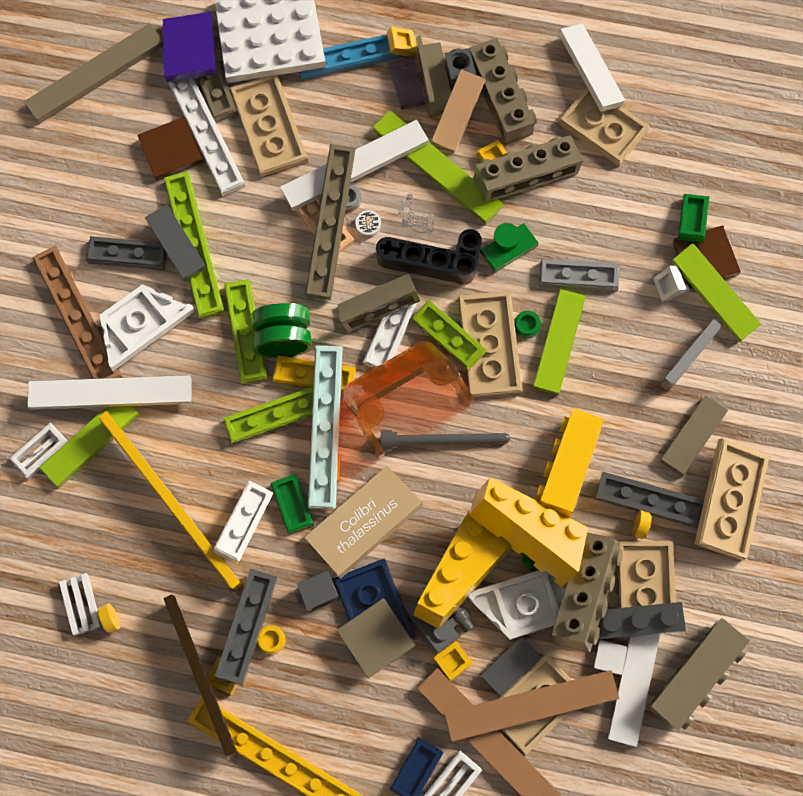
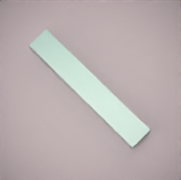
(325, 427)

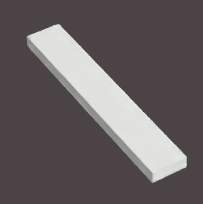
(207, 135)
(366, 160)
(109, 392)

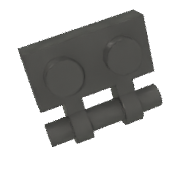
(444, 636)

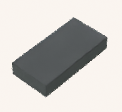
(510, 666)

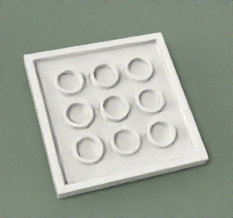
(268, 37)

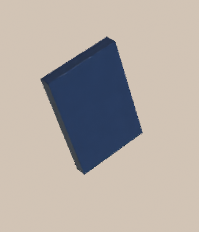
(366, 587)

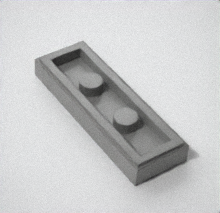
(579, 275)
(690, 356)

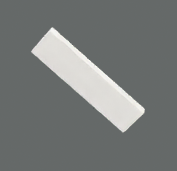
(591, 67)
(633, 689)

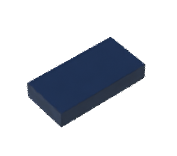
(417, 769)

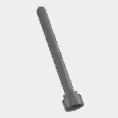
(391, 440)

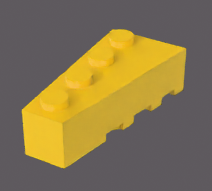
(570, 463)
(531, 528)
(464, 566)

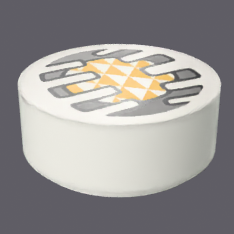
(368, 223)

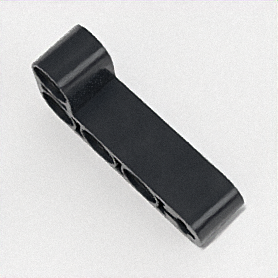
(428, 254)

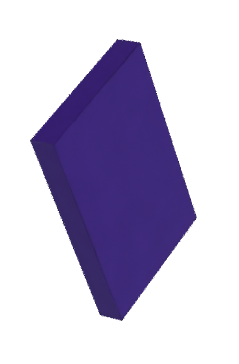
(188, 47)

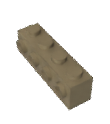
(502, 91)
(527, 168)
(586, 594)
(698, 675)

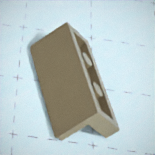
(433, 76)
(378, 303)

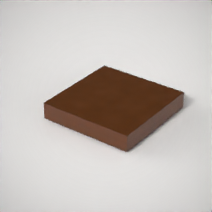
(170, 148)
(716, 250)

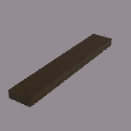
(201, 677)

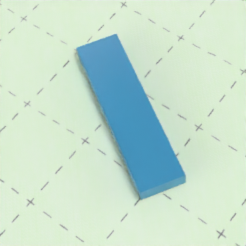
(352, 56)

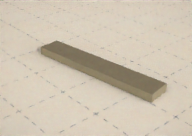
(94, 73)
(330, 222)

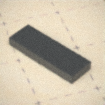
(175, 243)
(126, 253)

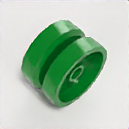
(281, 330)

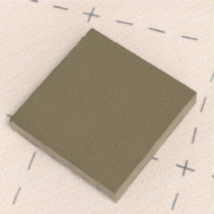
(376, 638)

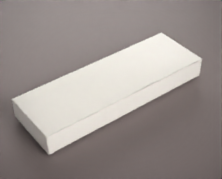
(388, 337)
(242, 522)

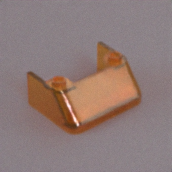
(364, 392)

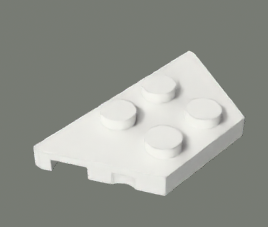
(139, 322)
(521, 603)

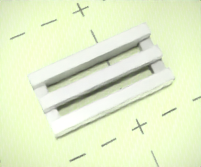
(32, 470)
(74, 581)
(468, 763)

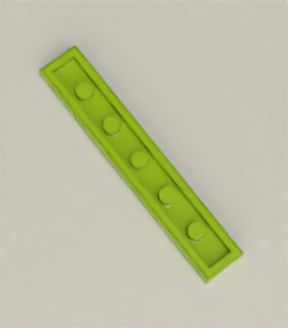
(443, 173)
(185, 209)

